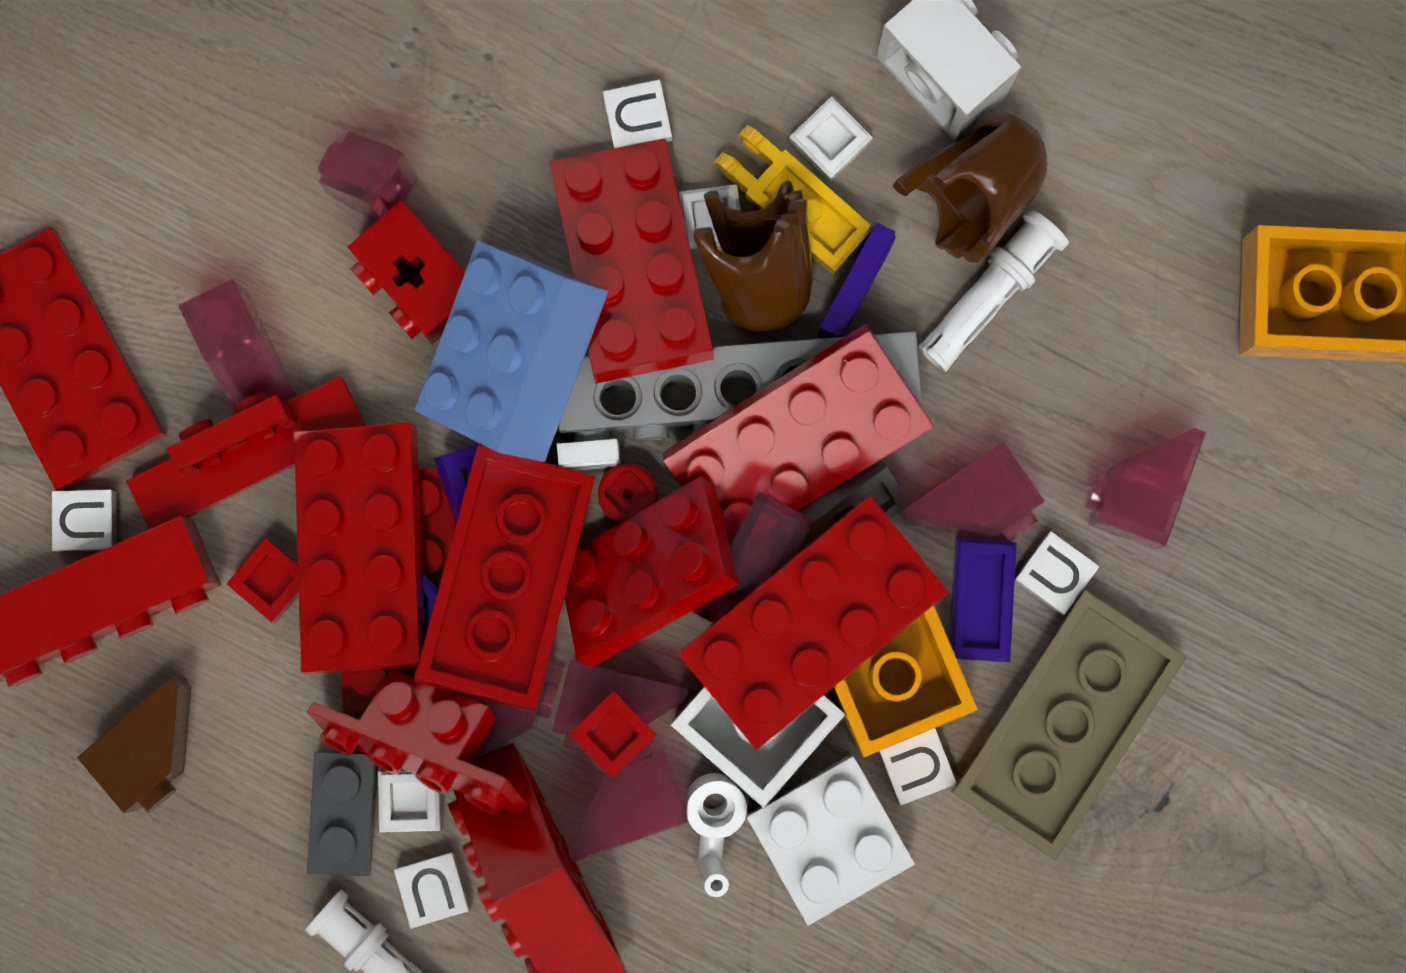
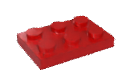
(648, 572)

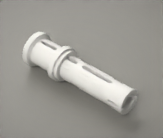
(1009, 270)
(357, 939)

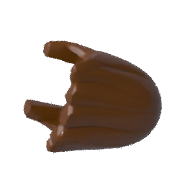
(981, 182)
(764, 259)

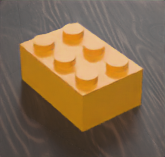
(1323, 294)
(904, 688)

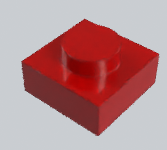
(267, 581)
(613, 734)

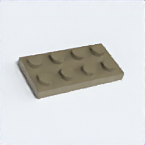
(1069, 724)

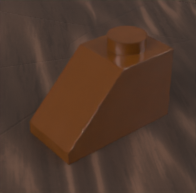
(144, 749)

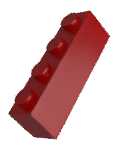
(103, 595)

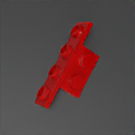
(238, 452)
(425, 734)

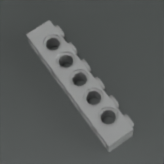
(759, 363)

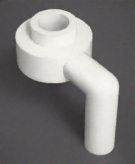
(714, 825)

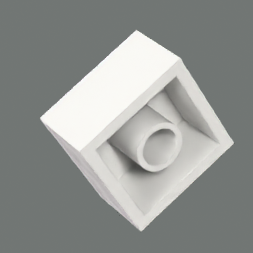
(948, 61)
(759, 771)
(830, 839)

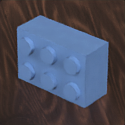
(510, 352)

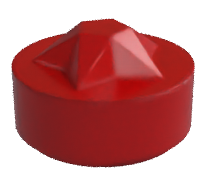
(626, 491)

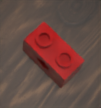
(401, 242)

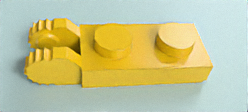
(832, 224)

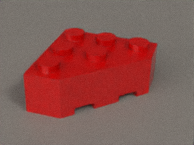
(533, 879)

